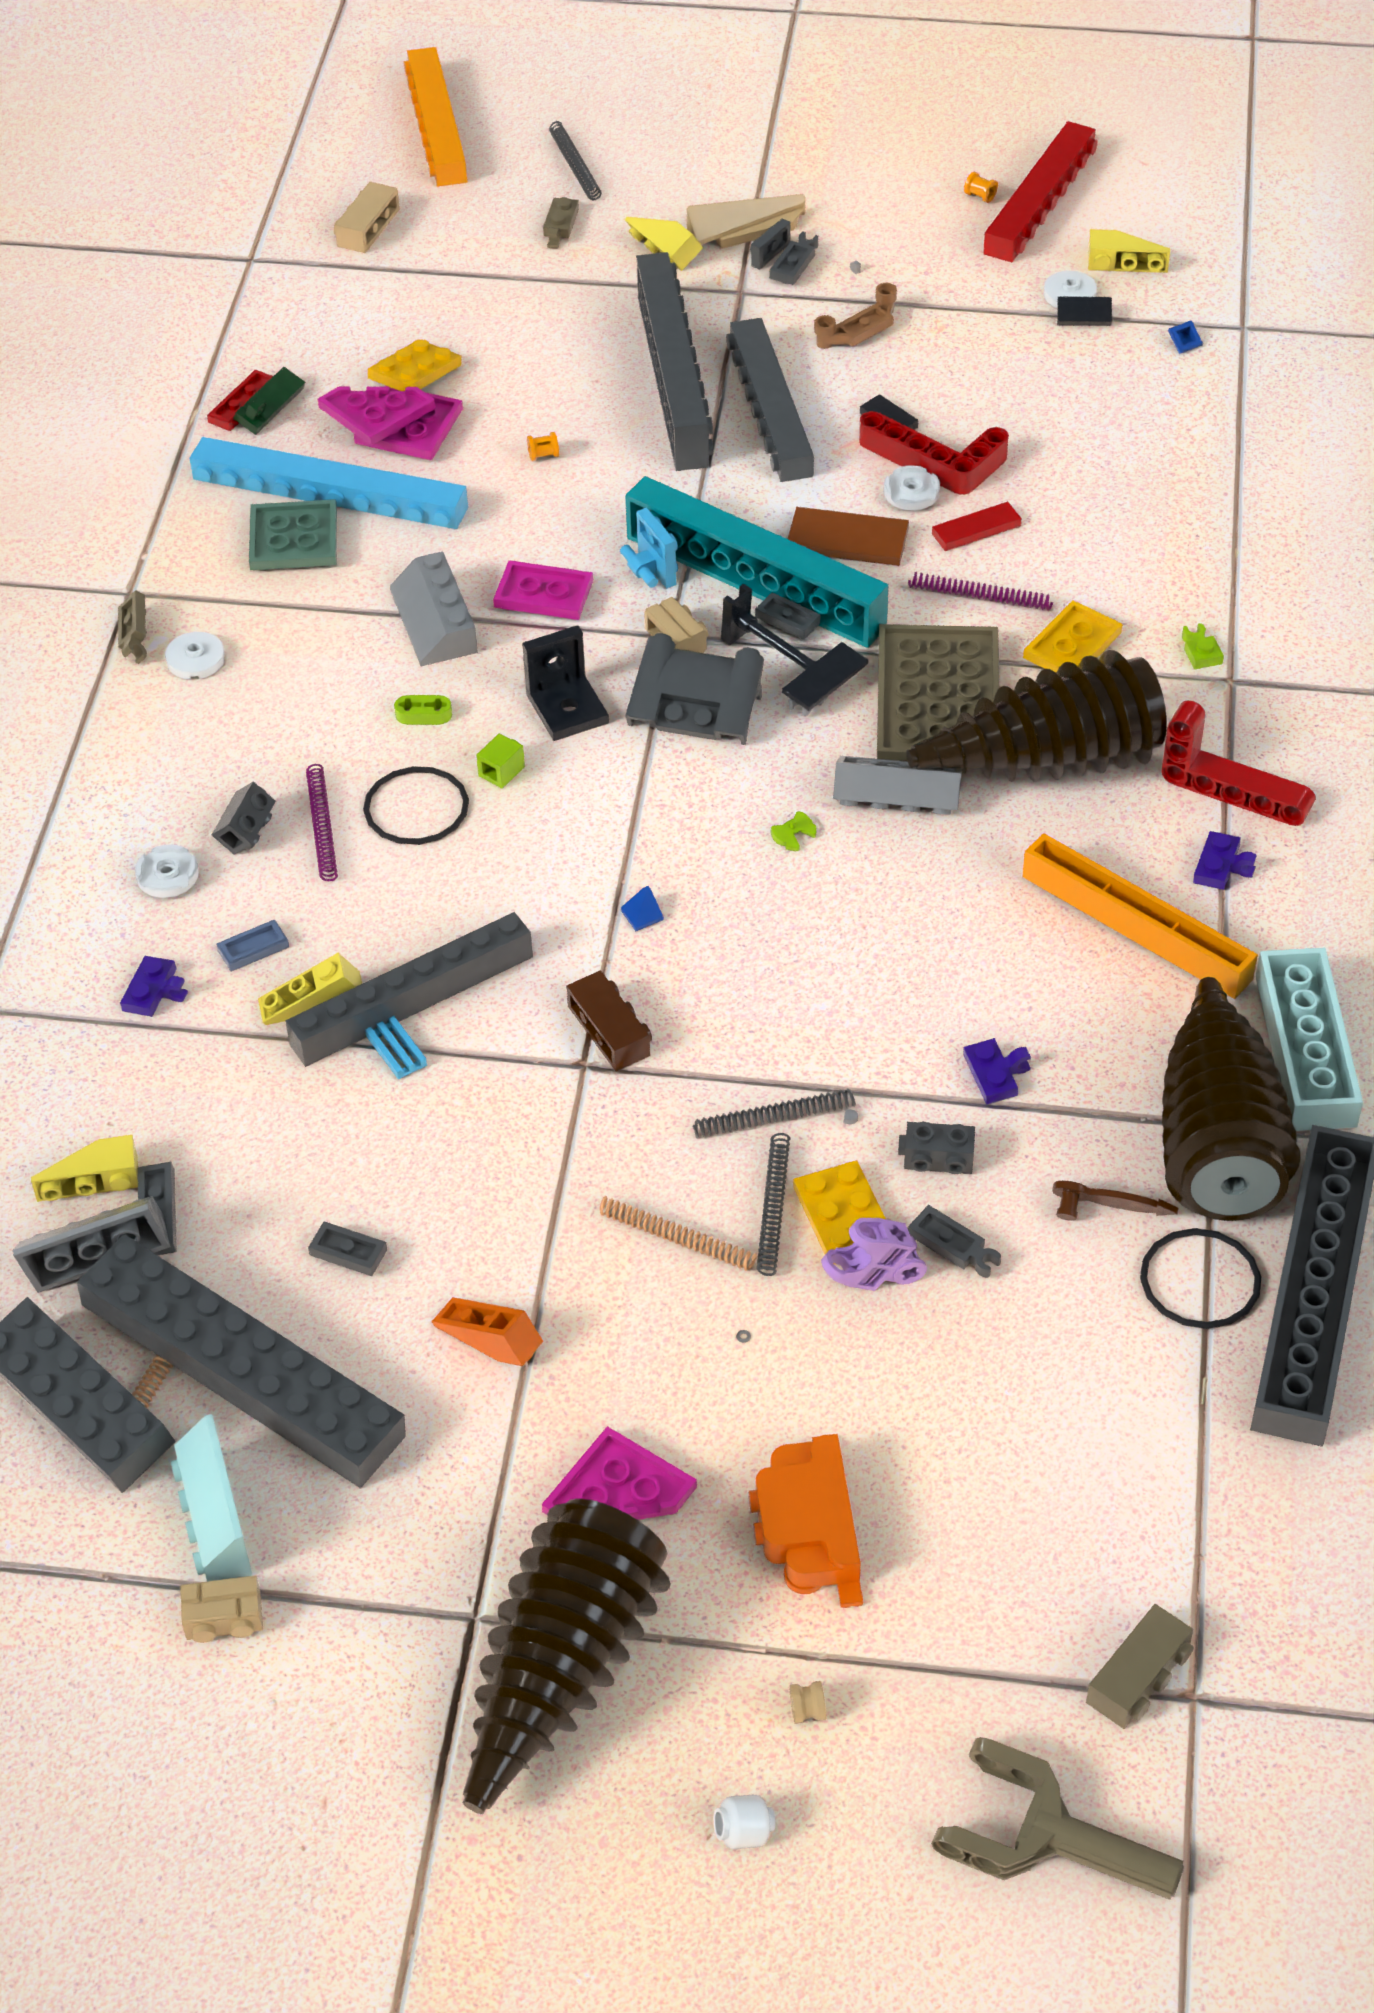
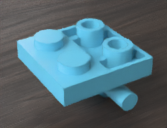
(655, 552)

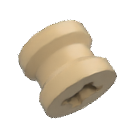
(807, 1702)

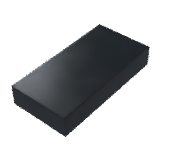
(1084, 311)
(889, 409)

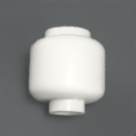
(744, 1821)

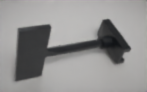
(819, 677)

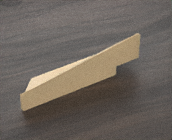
(742, 220)

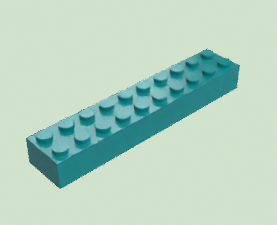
(766, 562)

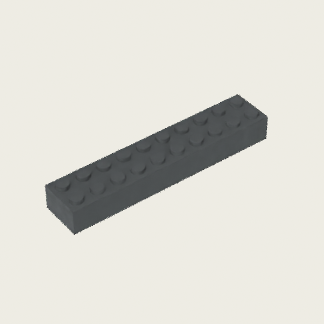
(674, 362)
(1316, 1287)
(242, 1360)

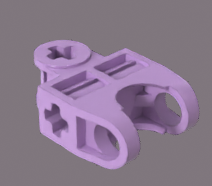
(879, 1253)

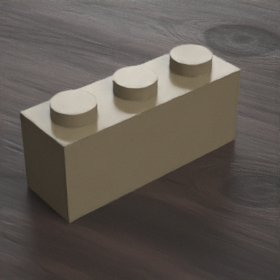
(1140, 1667)

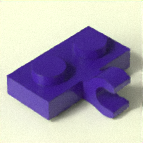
(1221, 858)
(152, 983)
(993, 1071)

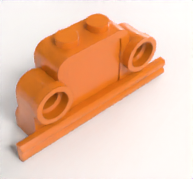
(808, 1518)

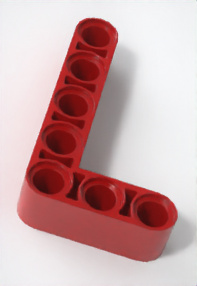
(955, 470)
(1225, 779)

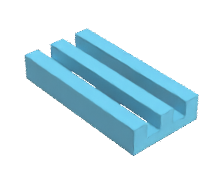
(385, 1030)

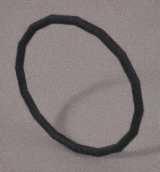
(416, 841)
(1195, 1323)

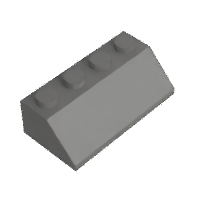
(434, 610)
(895, 783)
(73, 1249)

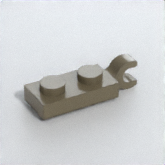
(560, 220)
(132, 626)

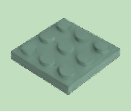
(293, 534)

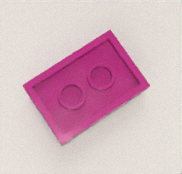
(543, 590)

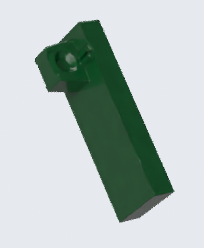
(269, 400)

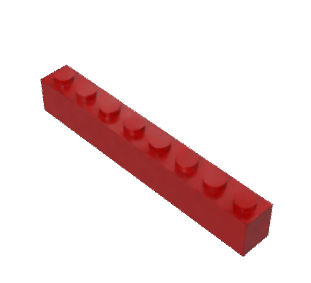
(1039, 192)

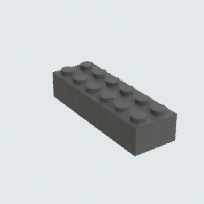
(79, 1396)

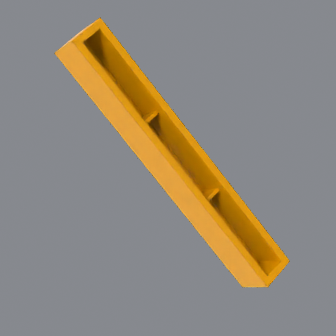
(435, 117)
(1139, 915)

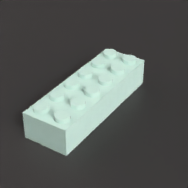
(1309, 1038)

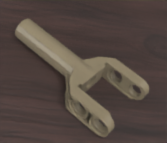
(1052, 1831)

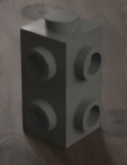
(244, 818)
(938, 1147)

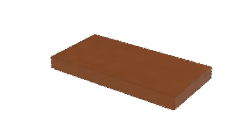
(850, 535)

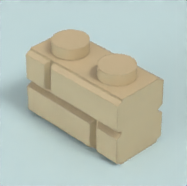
(678, 623)
(221, 1608)

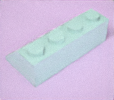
(210, 1503)

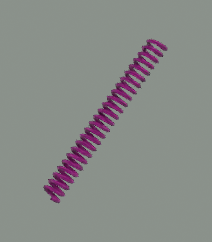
(977, 593)
(315, 818)

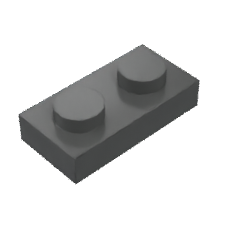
(770, 243)
(787, 616)
(347, 1248)

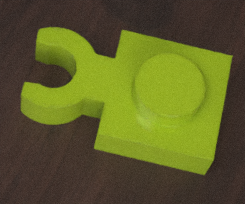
(1201, 650)

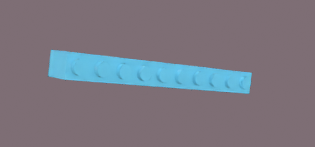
(322, 479)

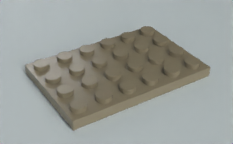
(930, 679)

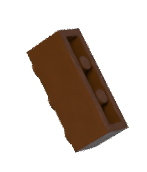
(609, 1020)

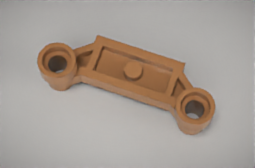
(861, 325)

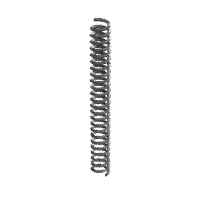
(576, 159)
(773, 1109)
(767, 1194)

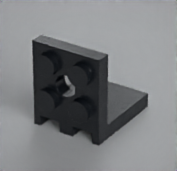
(561, 684)

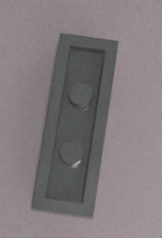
(159, 1182)

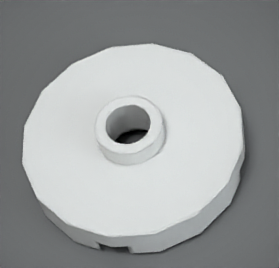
(1068, 284)
(911, 488)
(195, 655)
(166, 871)

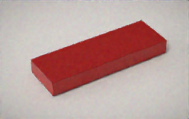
(225, 411)
(976, 526)

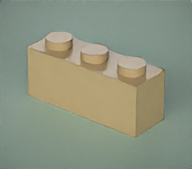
(367, 217)

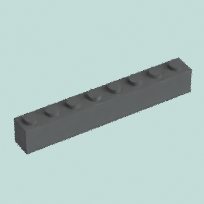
(770, 400)
(409, 988)

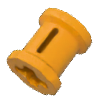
(981, 187)
(543, 446)

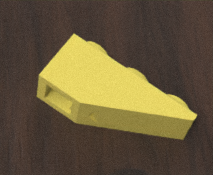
(665, 237)
(1124, 252)
(309, 989)
(96, 1168)

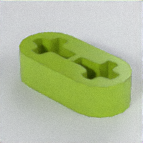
(423, 709)

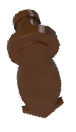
(1072, 1192)

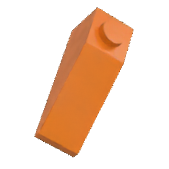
(491, 1329)

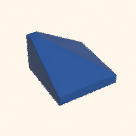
(1185, 337)
(642, 909)

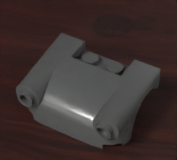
(695, 690)

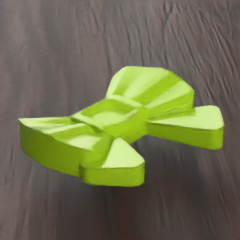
(785, 833)

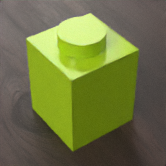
(500, 760)

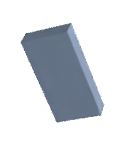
(252, 945)

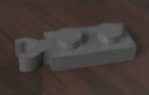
(794, 260)
(953, 1241)

